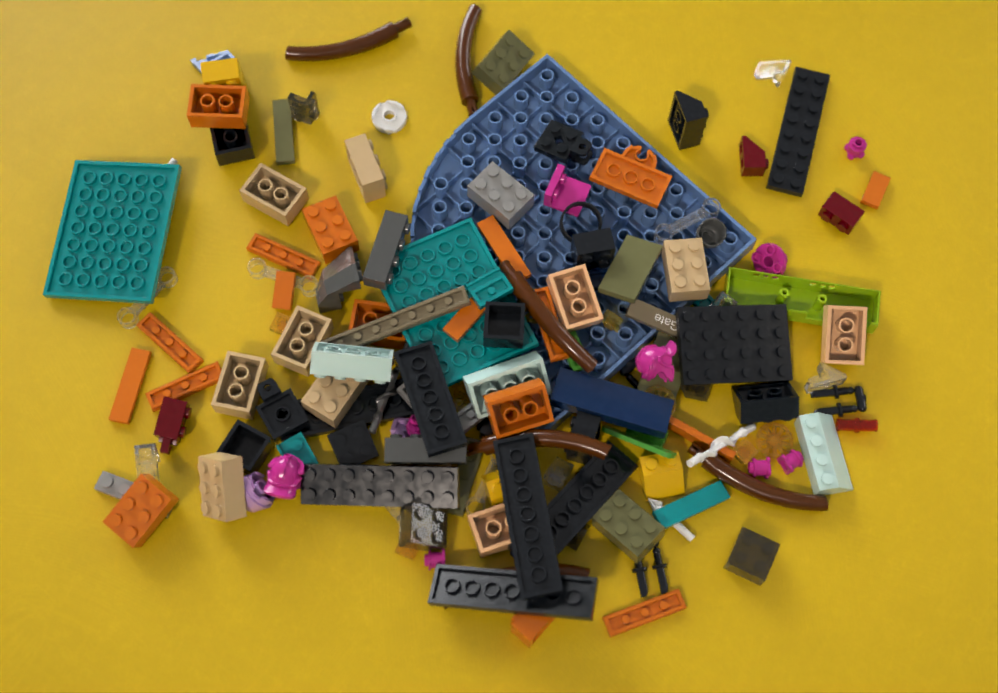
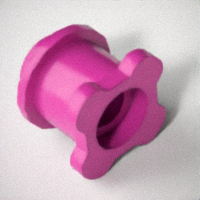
(855, 148)
(791, 461)
(760, 467)
(434, 558)

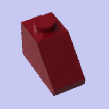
(752, 158)

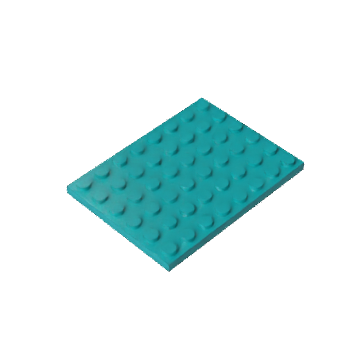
(113, 231)
(435, 267)

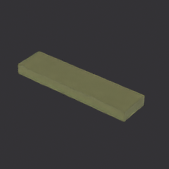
(283, 132)
(467, 475)

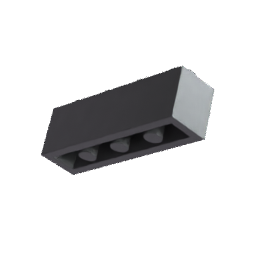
(386, 250)
(412, 451)

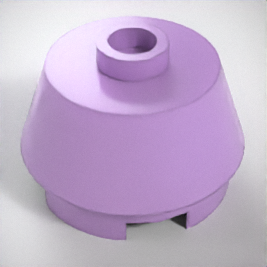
(254, 494)

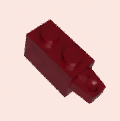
(171, 423)

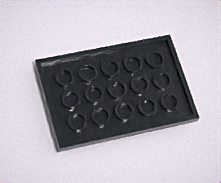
(733, 344)

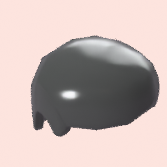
(712, 232)

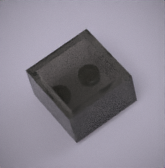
(423, 527)
(751, 556)

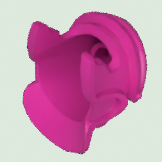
(656, 360)
(284, 476)

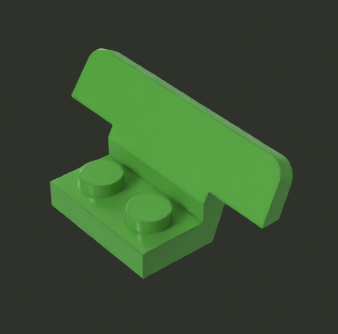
(642, 440)

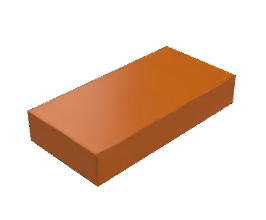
(875, 190)
(284, 290)

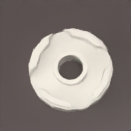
(392, 125)

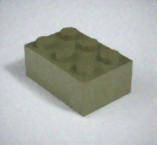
(503, 62)
(628, 526)

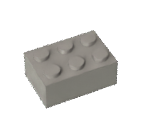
(500, 195)

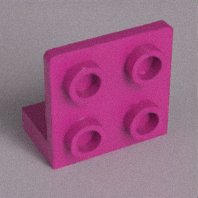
(565, 191)

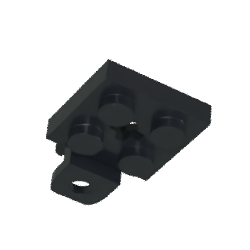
(571, 147)
(278, 401)

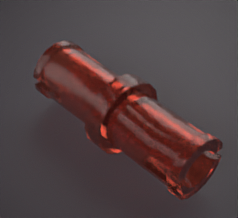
(856, 425)

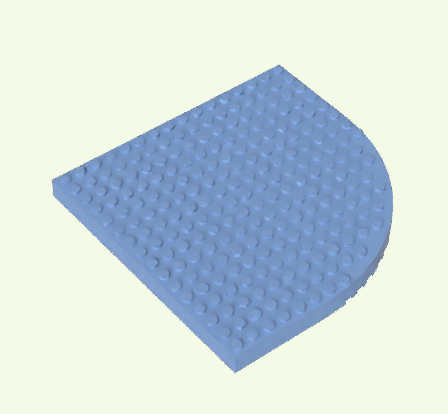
(506, 134)

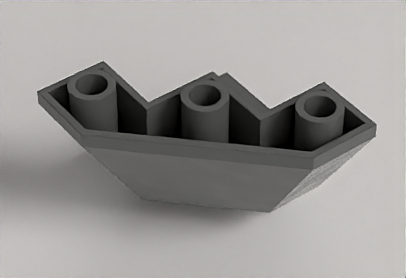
(338, 277)

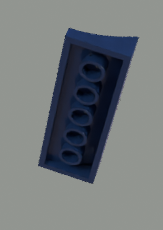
(612, 402)

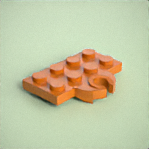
(632, 175)

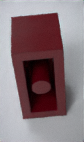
(841, 213)

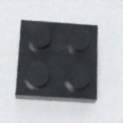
(353, 444)

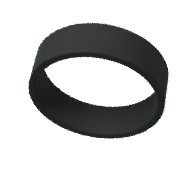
(583, 204)

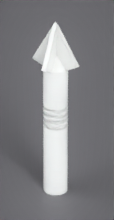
(655, 504)

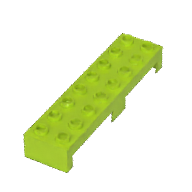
(802, 299)

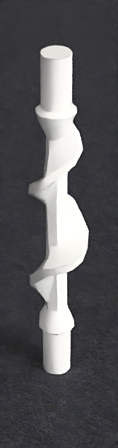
(719, 443)

